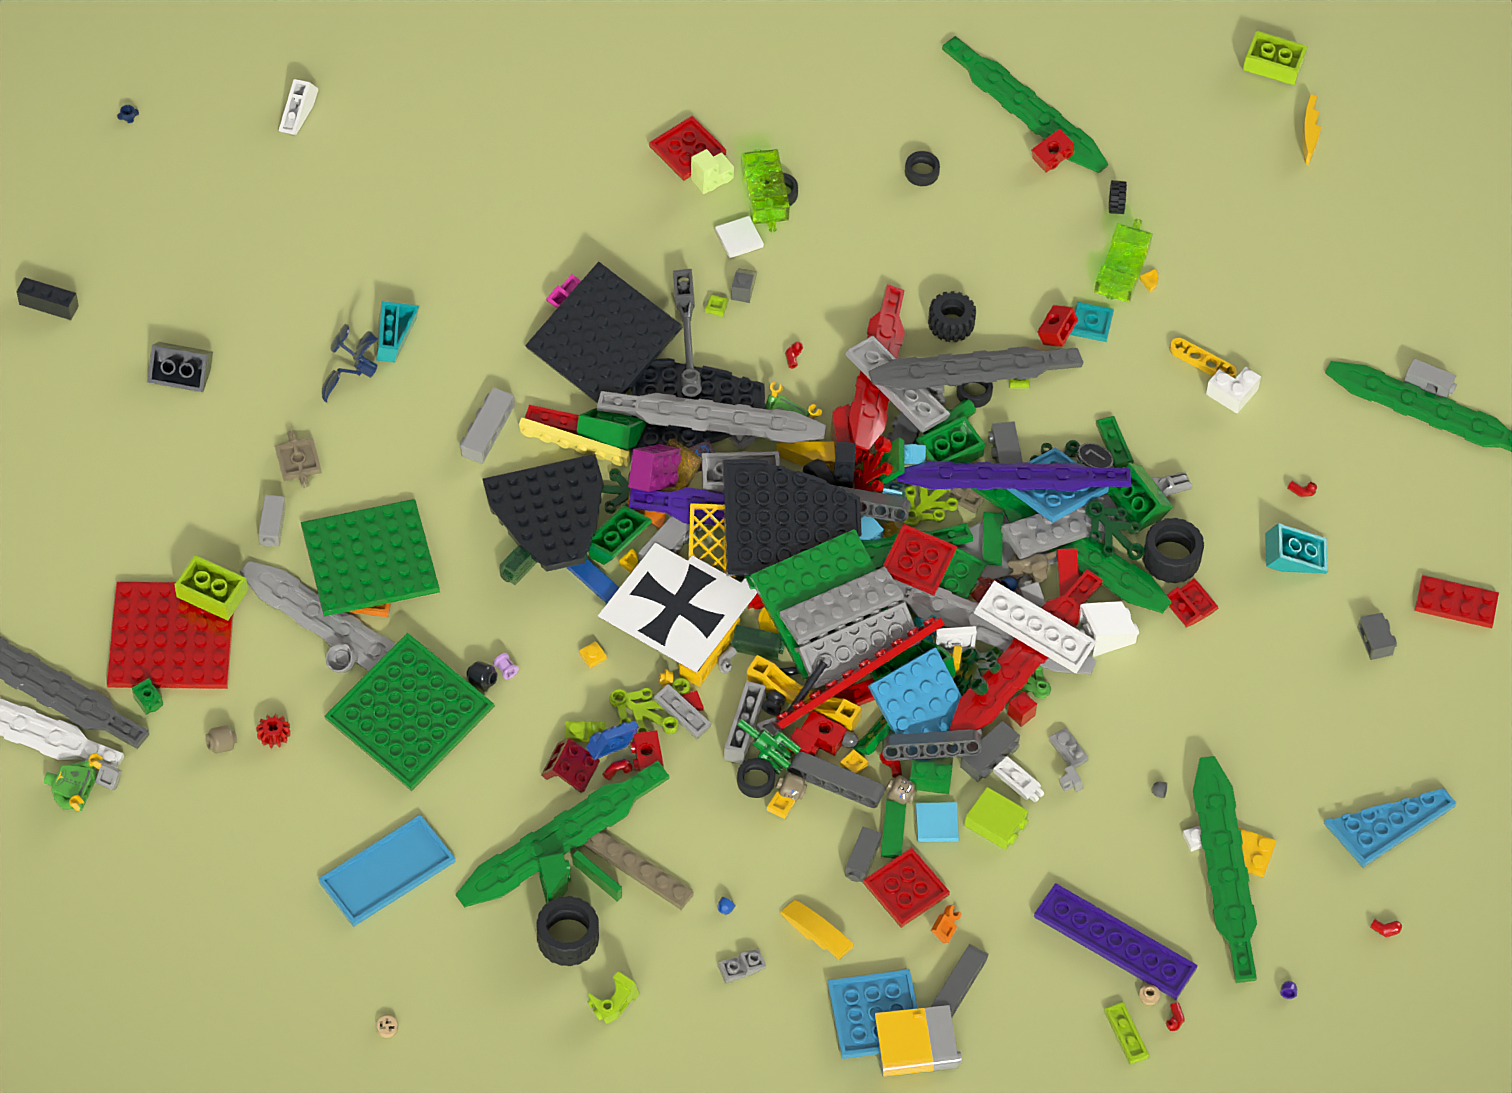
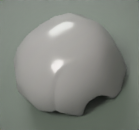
(340, 658)

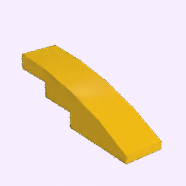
(1310, 130)
(817, 928)

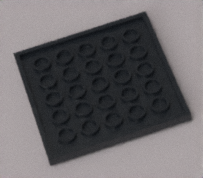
(603, 334)

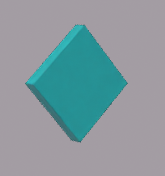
(1092, 321)

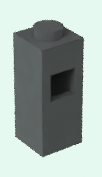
(863, 855)

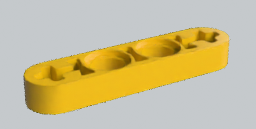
(1205, 357)

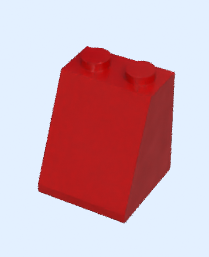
(841, 430)

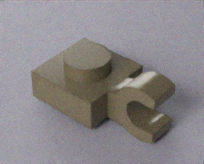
(967, 499)

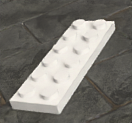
(1035, 627)

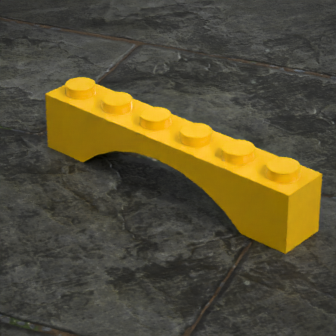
(768, 674)

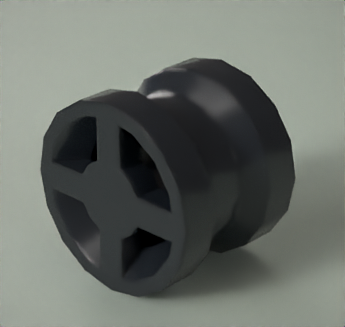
(773, 703)

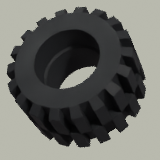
(950, 328)

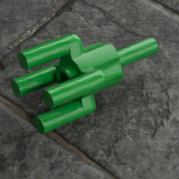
(770, 746)

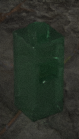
(516, 566)
(757, 642)

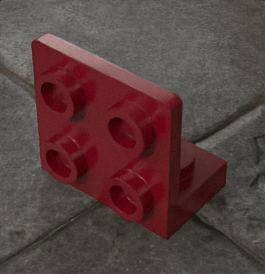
(571, 764)

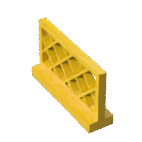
(705, 507)

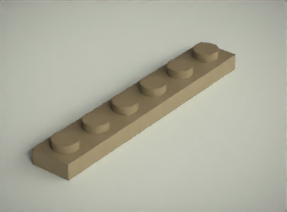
(639, 869)

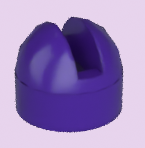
(1288, 990)

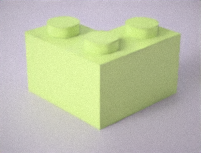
(710, 171)

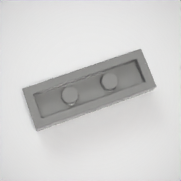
(683, 711)

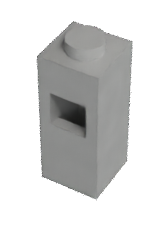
(1431, 378)
(272, 520)

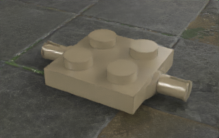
(298, 459)

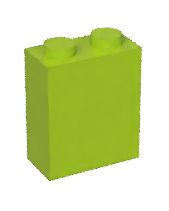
(997, 818)

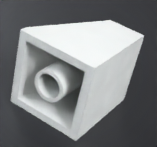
(1108, 625)

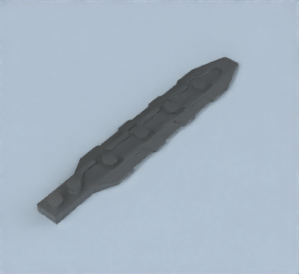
(978, 366)
(65, 695)

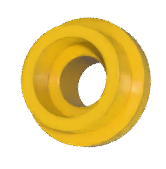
(665, 678)

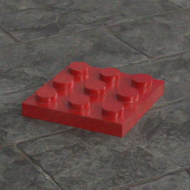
(684, 142)
(919, 559)
(906, 887)

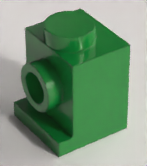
(147, 697)

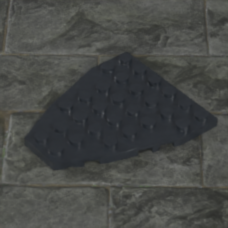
(716, 385)
(550, 509)
(779, 514)

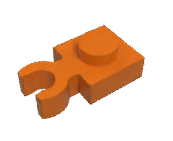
(944, 925)

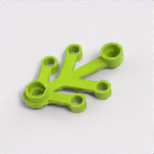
(928, 502)
(641, 709)

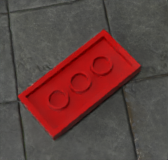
(1457, 601)

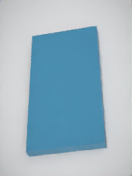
(386, 870)

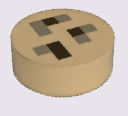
(387, 1026)

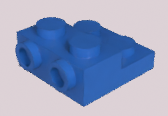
(611, 739)

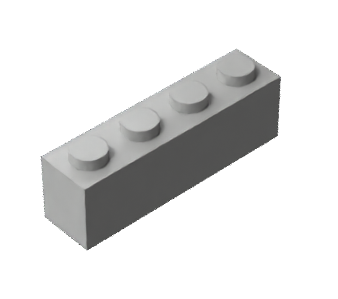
(487, 426)
(670, 536)
(749, 710)

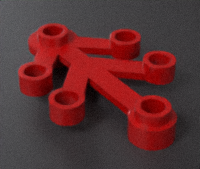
(869, 471)

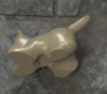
(1034, 566)

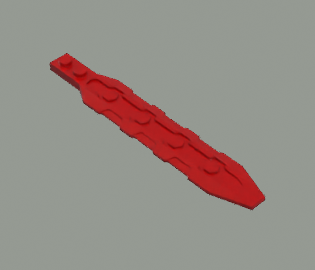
(870, 404)
(1019, 662)

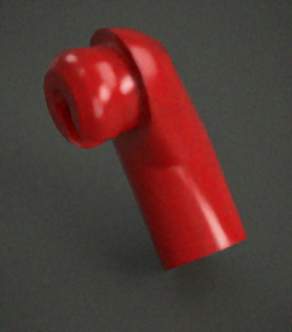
(792, 353)
(1388, 929)
(1177, 1019)

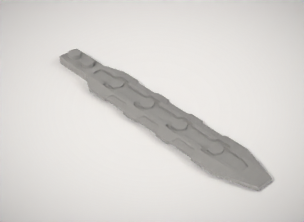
(713, 416)
(303, 605)
(960, 613)

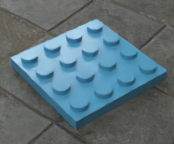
(1054, 503)
(918, 696)
(856, 1002)

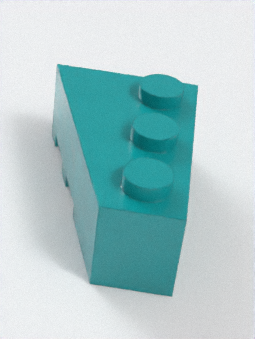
(393, 329)

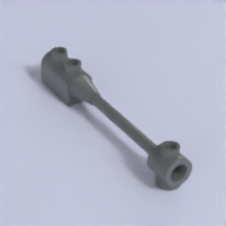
(685, 304)

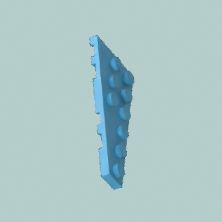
(1385, 826)

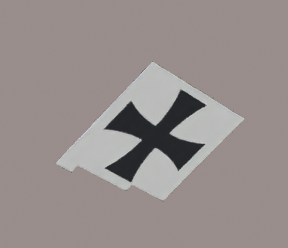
(678, 605)

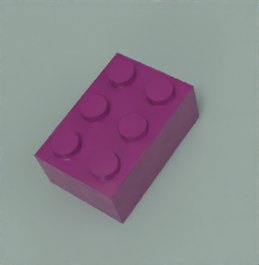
(654, 467)

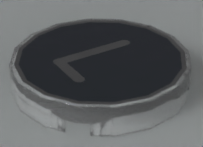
(1094, 456)

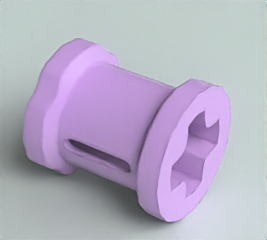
(506, 666)

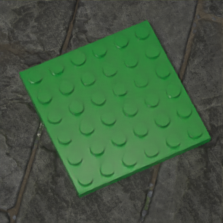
(369, 557)
(809, 576)
(409, 711)

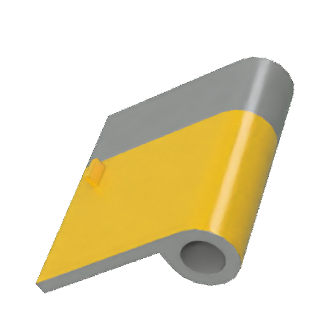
(917, 1041)

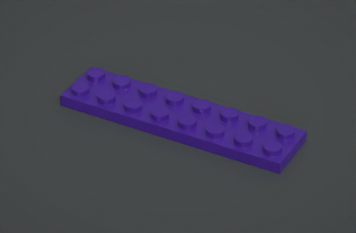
(1115, 941)

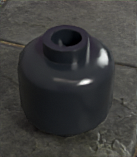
(482, 675)

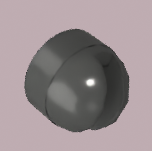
(850, 739)
(1159, 789)

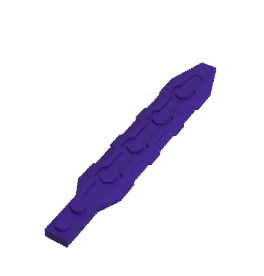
(1013, 476)
(677, 503)

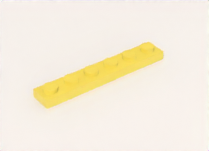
(579, 443)

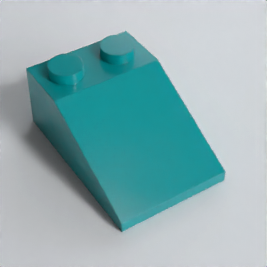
(1295, 550)

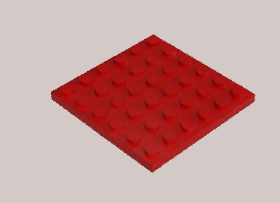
(166, 640)

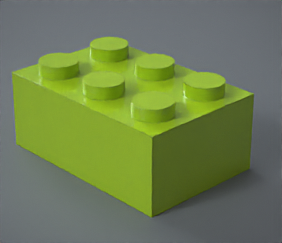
(1275, 58)
(211, 587)

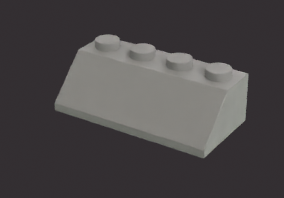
(712, 466)

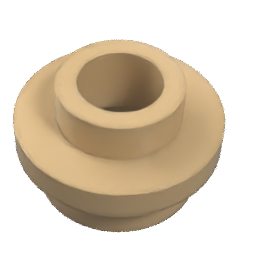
(1146, 999)

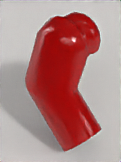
(1304, 491)
(894, 765)
(617, 766)

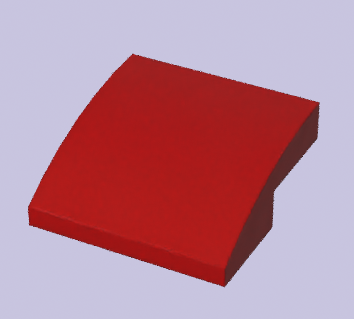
(1191, 603)

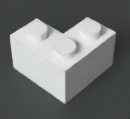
(1233, 392)

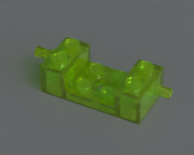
(767, 201)
(1127, 248)

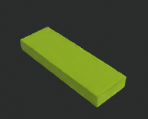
(1126, 1033)

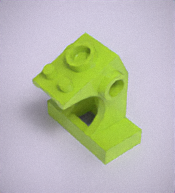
(625, 992)

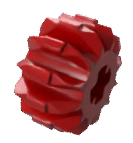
(273, 731)

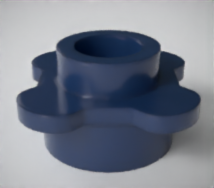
(125, 110)

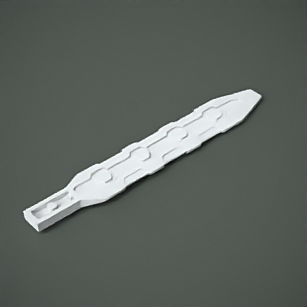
(51, 736)

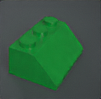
(611, 428)
(953, 443)
(1142, 500)
(617, 534)

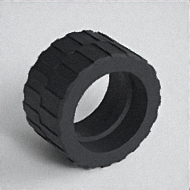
(1175, 531)
(567, 909)

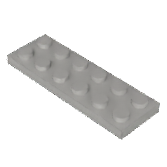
(916, 404)
(1038, 534)
(841, 605)

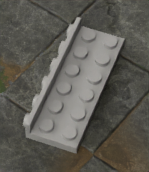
(855, 642)

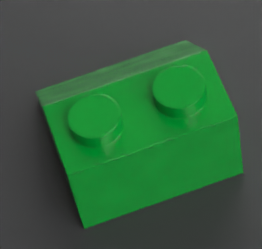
(932, 774)
(554, 876)

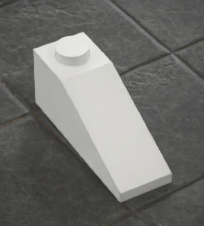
(298, 106)

